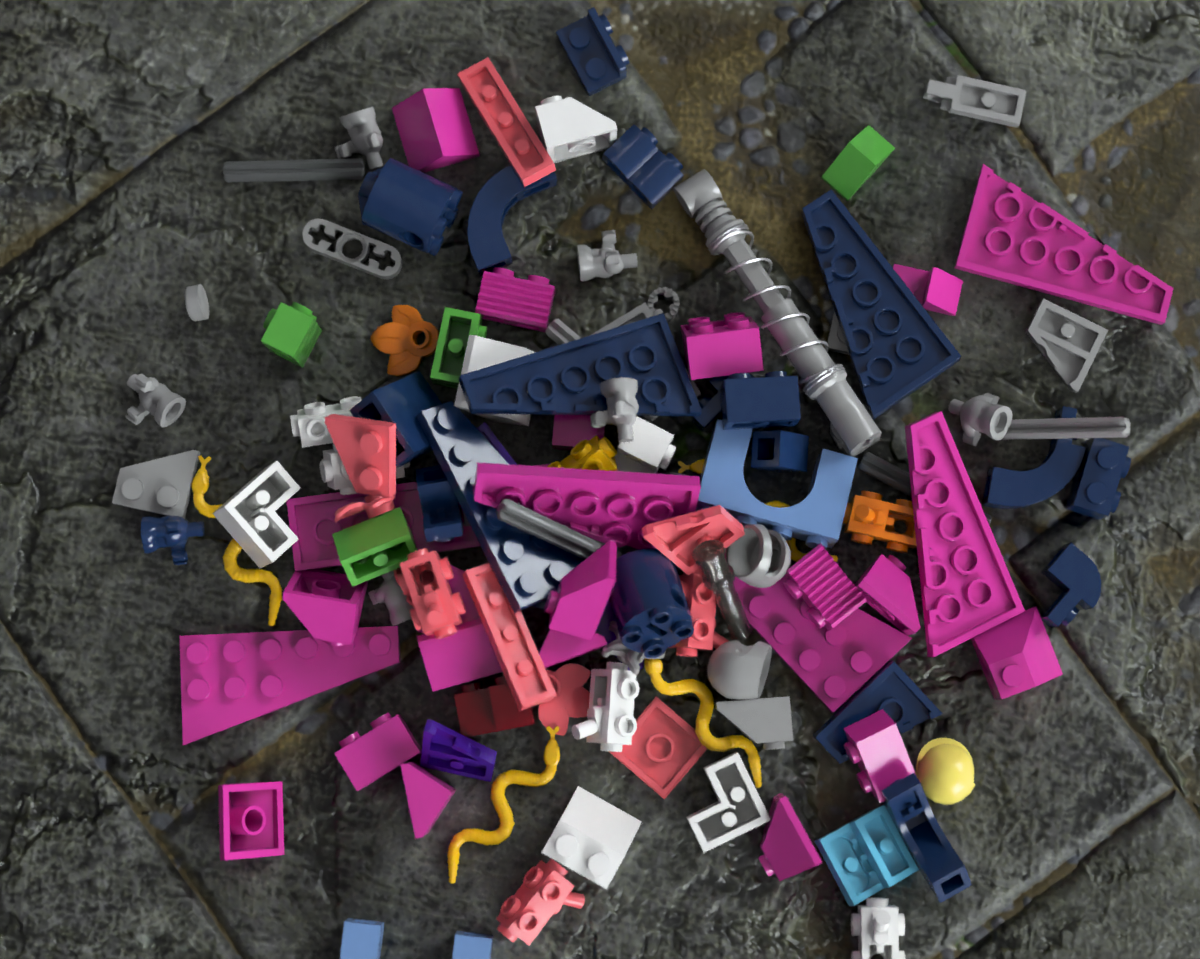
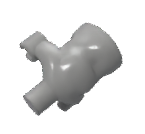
(364, 136)
(603, 261)
(154, 399)
(621, 407)
(983, 416)
(393, 597)

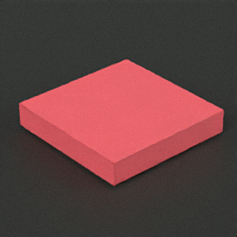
(661, 748)

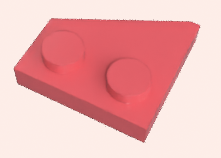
(366, 452)
(682, 534)

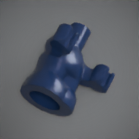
(169, 532)

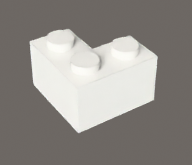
(647, 451)
(252, 515)
(737, 808)

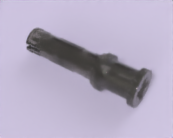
(719, 578)

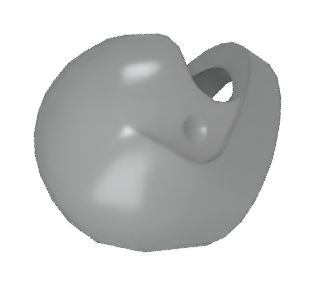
(759, 556)
(739, 669)

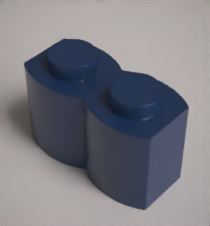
(643, 165)

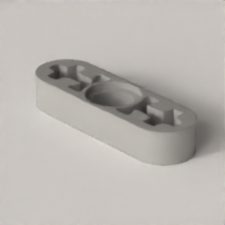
(331, 231)

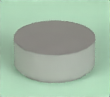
(196, 302)

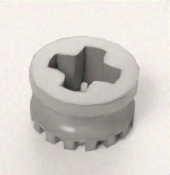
(668, 294)

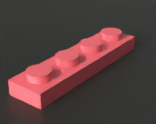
(506, 122)
(509, 639)

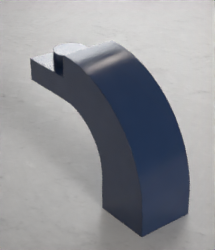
(489, 212)
(1025, 488)
(925, 838)

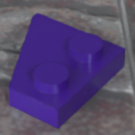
(455, 753)

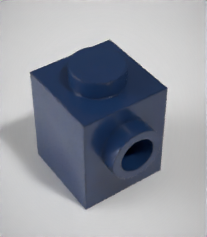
(779, 451)

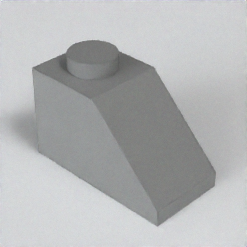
(761, 719)

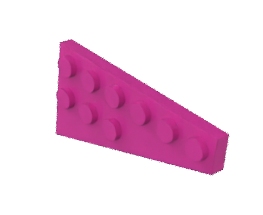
(1041, 250)
(591, 501)
(958, 558)
(827, 661)
(256, 673)

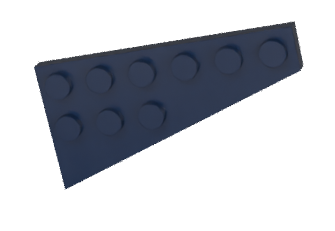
(882, 322)
(570, 375)
(521, 562)

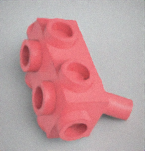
(435, 605)
(703, 611)
(536, 901)

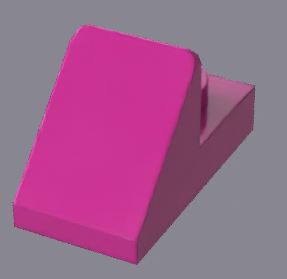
(933, 288)

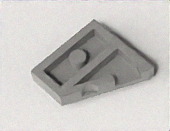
(1066, 341)
(158, 484)

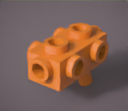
(872, 518)

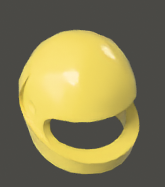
(945, 771)

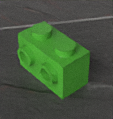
(291, 332)
(452, 345)
(374, 546)

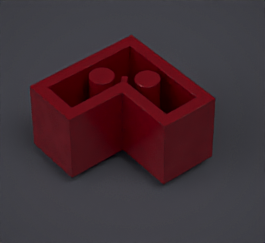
(489, 709)

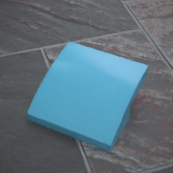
(866, 855)

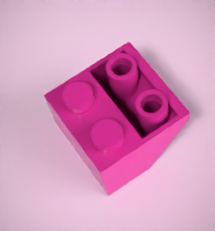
(722, 346)

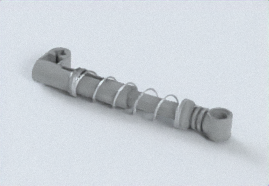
(825, 382)

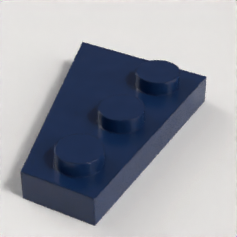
(886, 690)

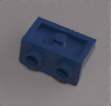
(593, 52)

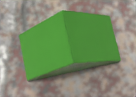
(857, 162)

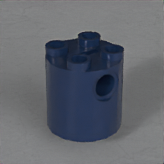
(408, 205)
(649, 603)

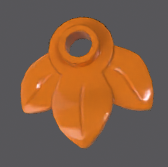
(400, 340)

